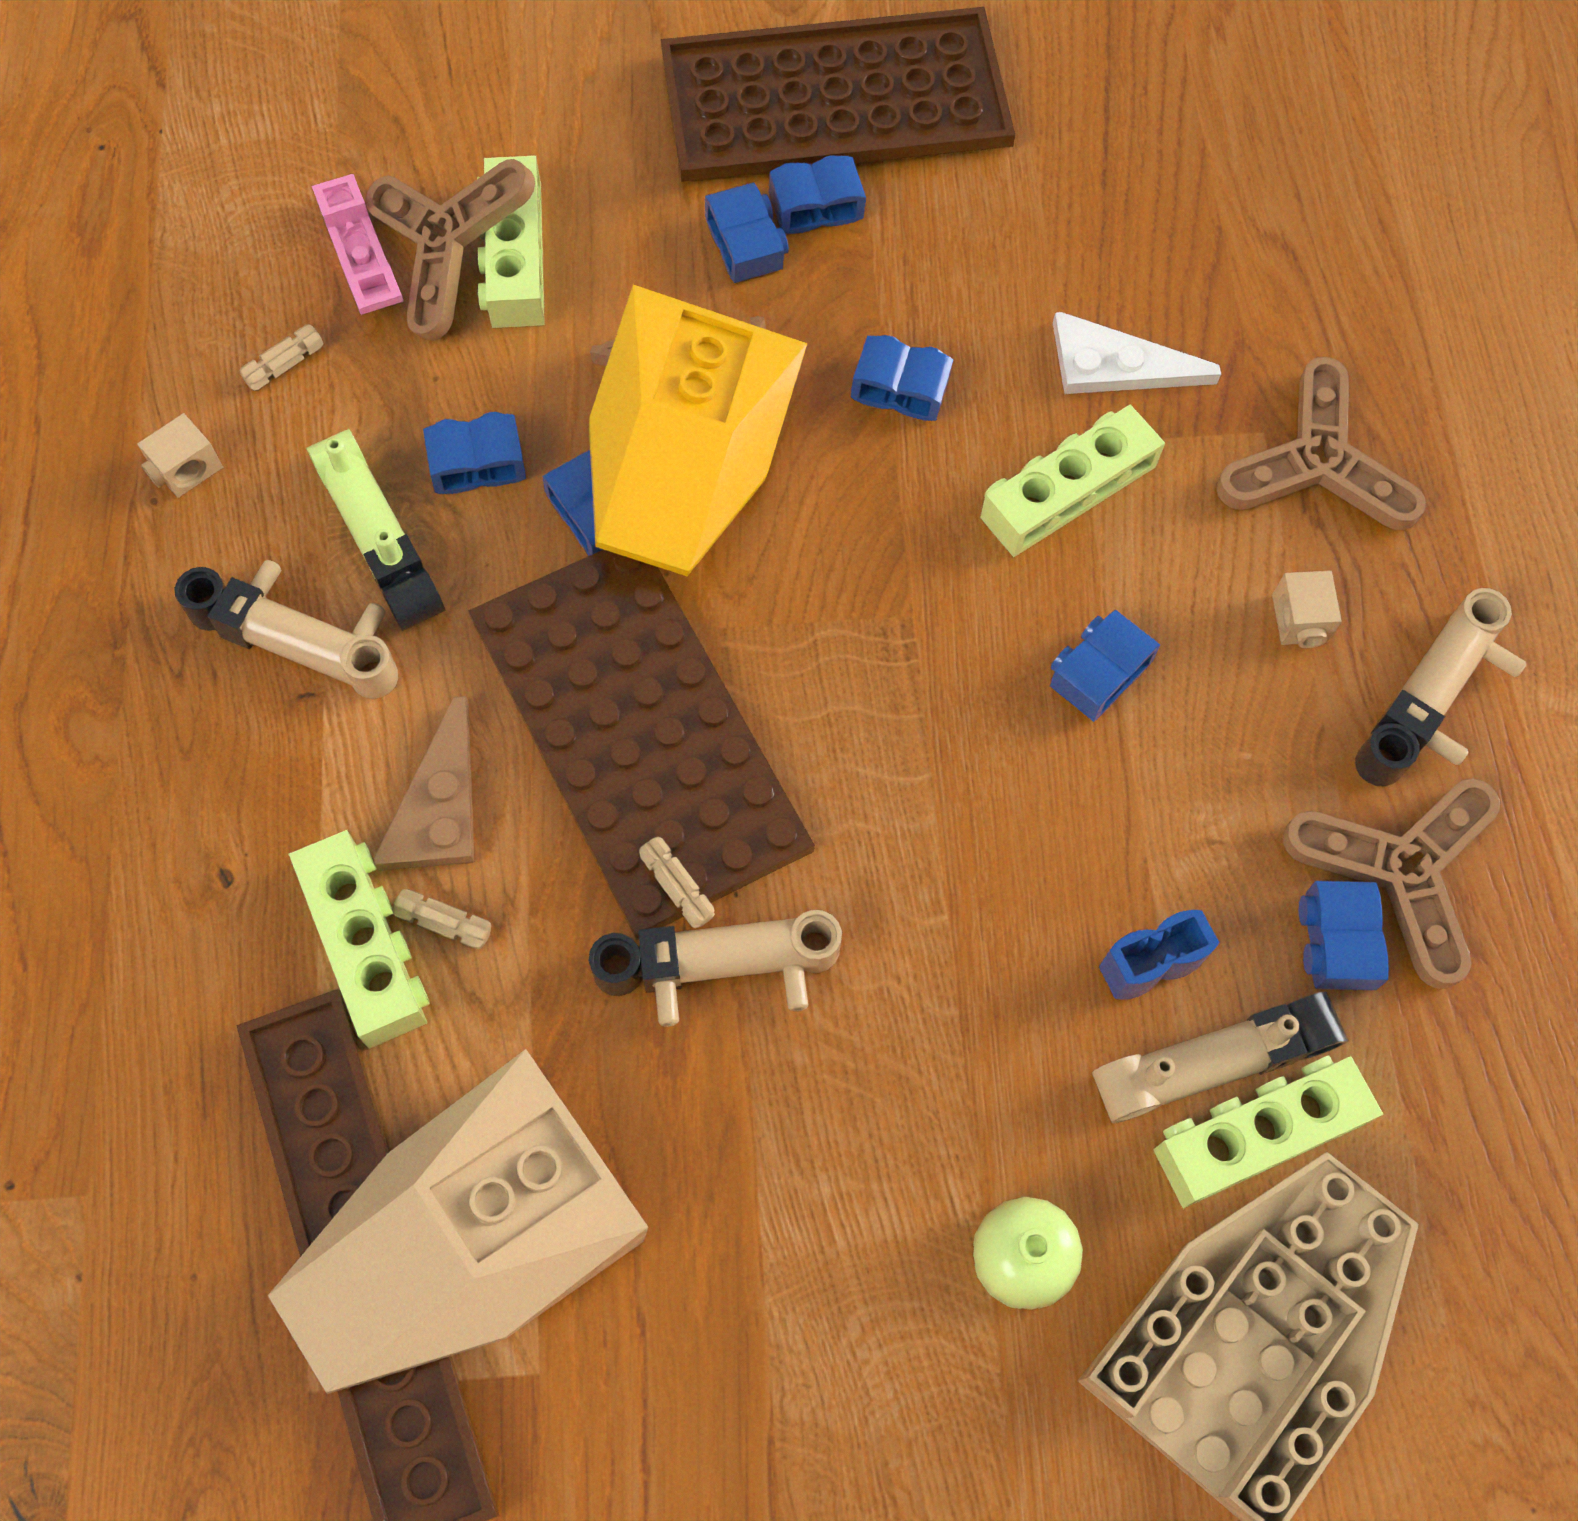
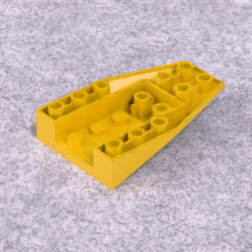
(683, 427)

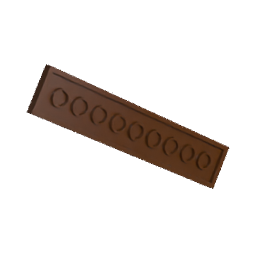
(325, 1141)

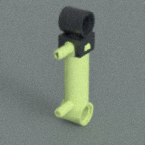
(376, 530)

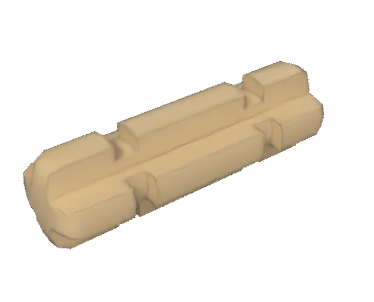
(281, 357)
(677, 882)
(442, 918)

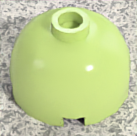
(1027, 1253)

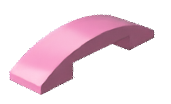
(357, 244)

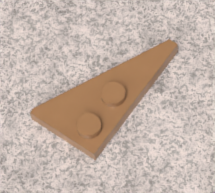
(437, 810)

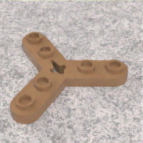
(464, 218)
(1296, 466)
(1420, 897)

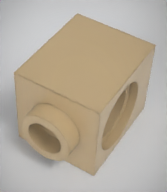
(179, 456)
(1306, 608)

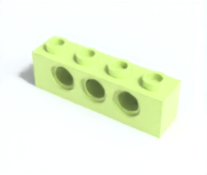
(514, 260)
(1023, 523)
(321, 872)
(1343, 1105)

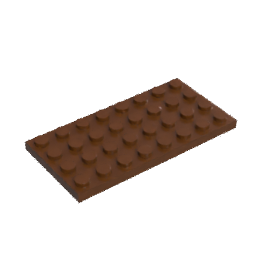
(835, 91)
(639, 732)

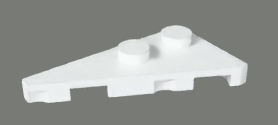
(1109, 360)

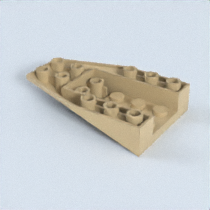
(458, 1235)
(1264, 1339)

